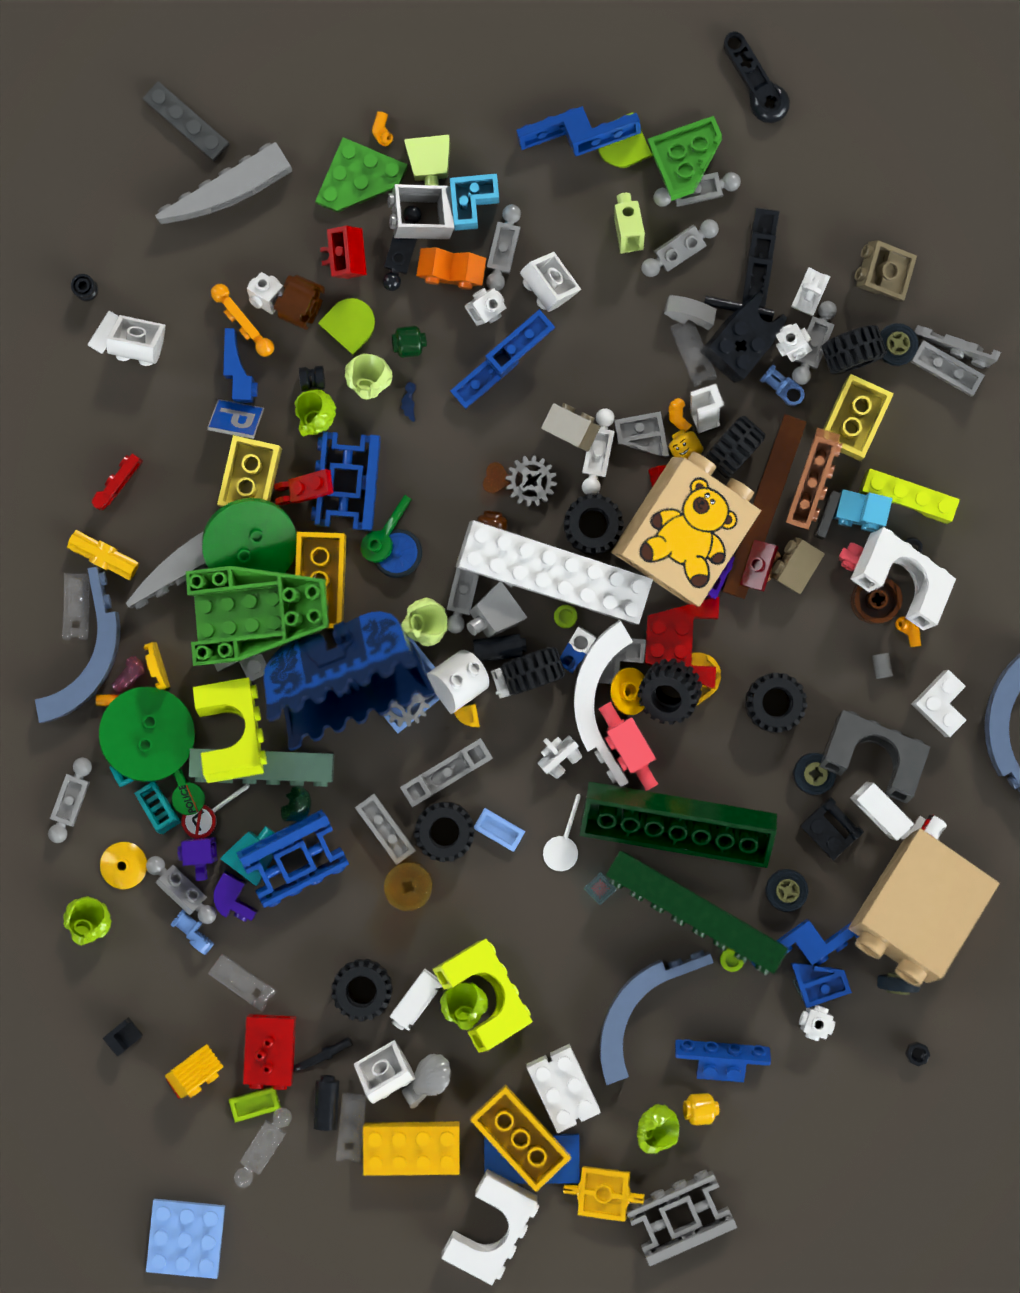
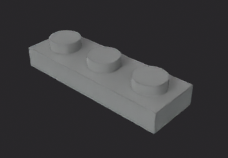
(947, 368)
(385, 829)

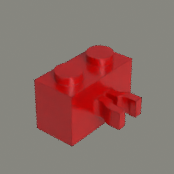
(345, 252)

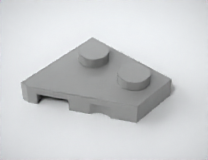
(643, 433)

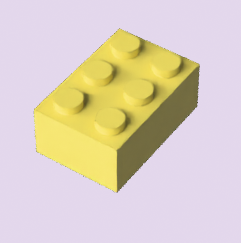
(857, 415)
(249, 470)

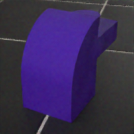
(226, 898)

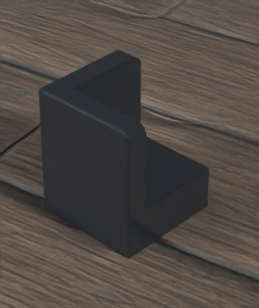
(122, 1036)

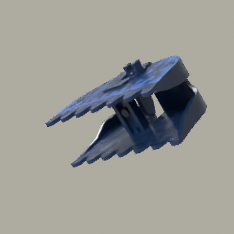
(329, 687)

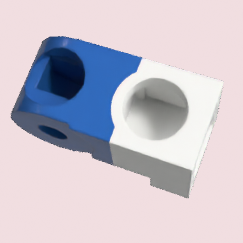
(576, 648)

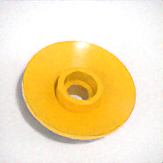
(629, 680)
(135, 865)

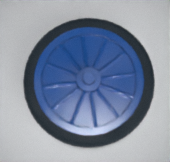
(404, 556)

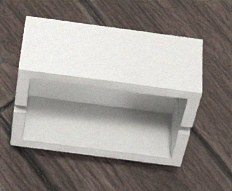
(563, 1088)

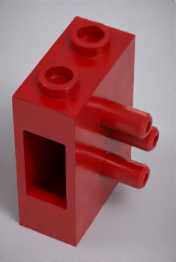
(269, 1051)

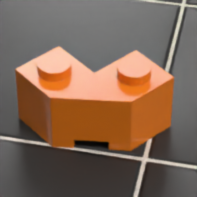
(451, 268)

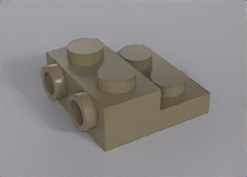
(885, 270)

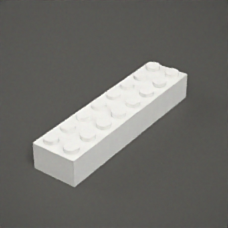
(554, 572)

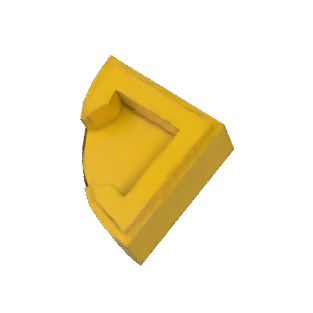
(468, 715)

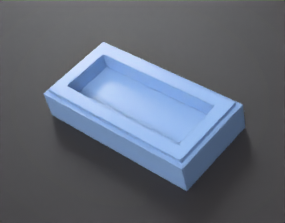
(499, 829)

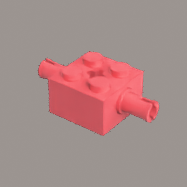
(630, 745)

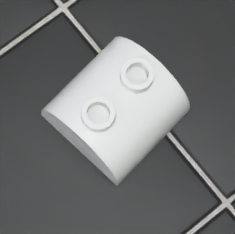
(549, 281)
(136, 340)
(459, 680)
(384, 1072)

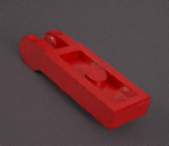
(116, 482)
(305, 487)

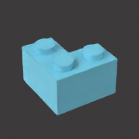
(468, 193)
(866, 510)

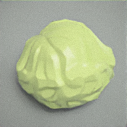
(368, 375)
(425, 622)

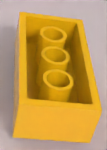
(324, 558)
(520, 1137)
(411, 1148)

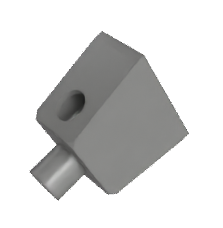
(495, 612)

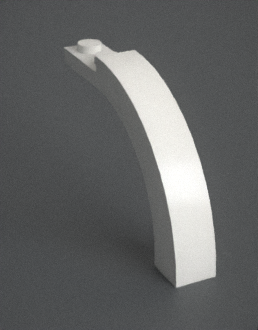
(591, 668)

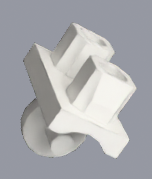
(810, 291)
(556, 752)

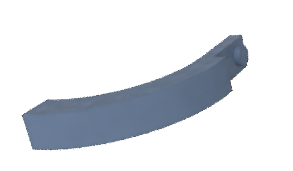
(101, 661)
(997, 723)
(625, 1001)

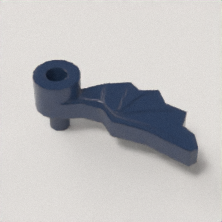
(408, 403)

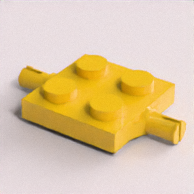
(603, 1193)

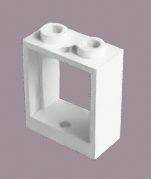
(882, 811)

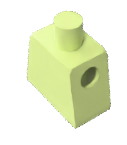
(429, 158)
(628, 224)

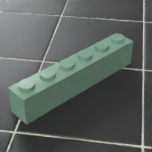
(280, 766)

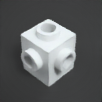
(264, 292)
(486, 306)
(793, 342)
(808, 1020)

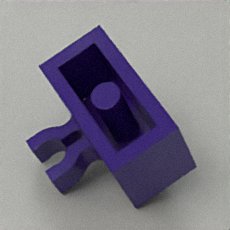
(198, 853)

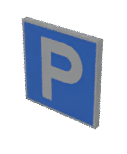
(235, 418)

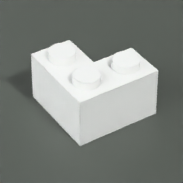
(936, 706)

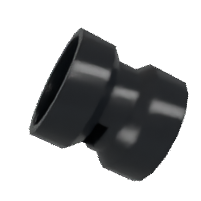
(86, 291)
(317, 375)

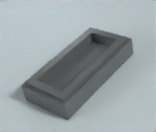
(827, 515)

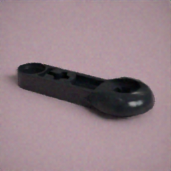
(757, 82)

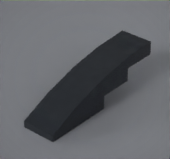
(760, 254)

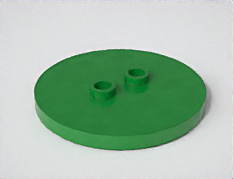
(250, 536)
(146, 734)

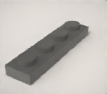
(186, 121)

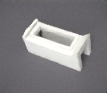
(705, 407)
(415, 1000)

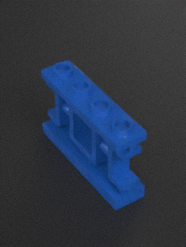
(364, 482)
(284, 843)

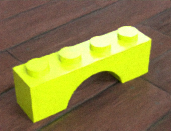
(910, 495)

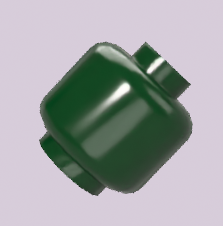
(408, 341)

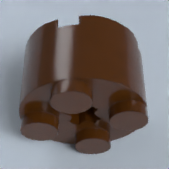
(299, 301)
(882, 612)

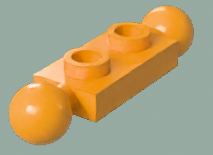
(264, 346)

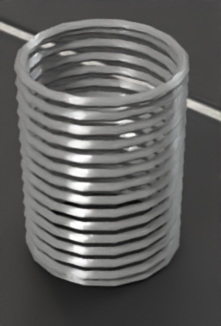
(883, 665)

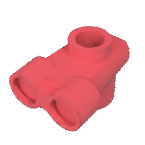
(850, 556)

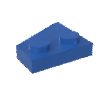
(820, 983)

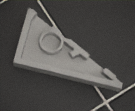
(959, 348)

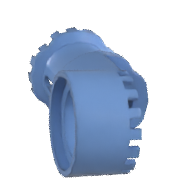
(782, 385)
(190, 927)

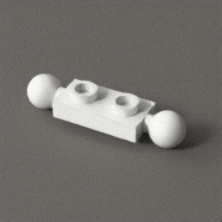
(598, 455)

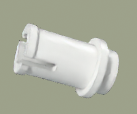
(500, 683)

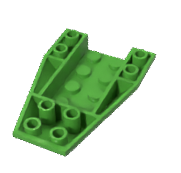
(252, 611)

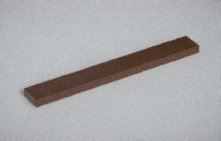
(767, 498)

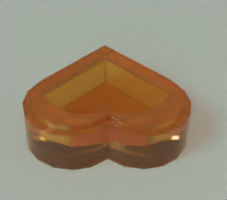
(495, 478)

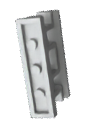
(688, 1235)

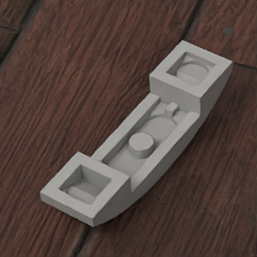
(446, 772)

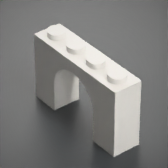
(930, 581)
(487, 1260)

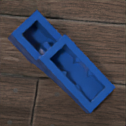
(243, 386)

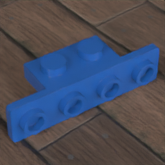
(722, 1060)

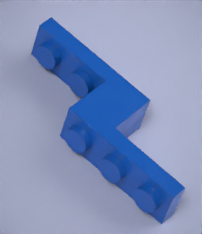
(578, 131)
(502, 359)
(812, 944)

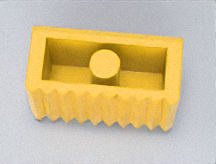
(194, 1071)

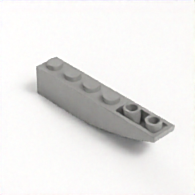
(231, 186)
(170, 572)

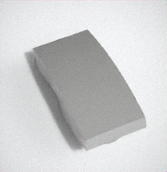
(687, 309)

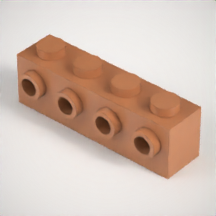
(813, 477)

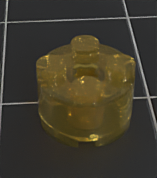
(395, 890)

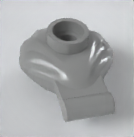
(430, 1079)

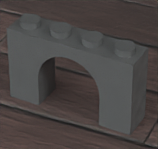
(906, 753)

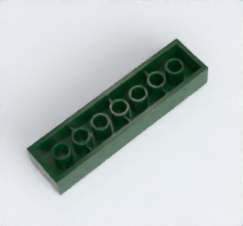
(678, 824)
(696, 911)

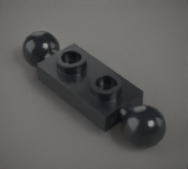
(401, 252)

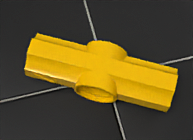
(103, 555)

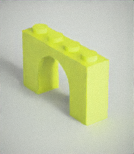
(246, 755)
(510, 1012)

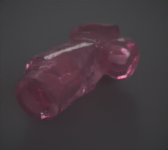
(129, 675)

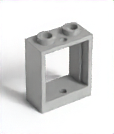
(422, 193)

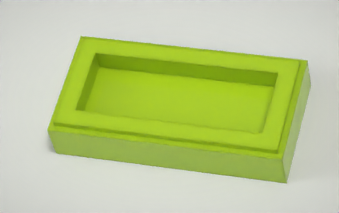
(254, 1104)

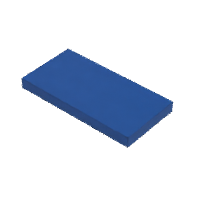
(567, 1174)

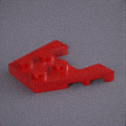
(672, 636)

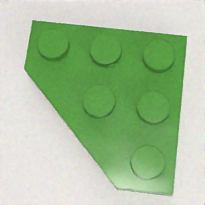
(685, 155)
(358, 176)

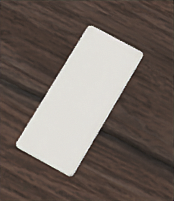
(99, 339)

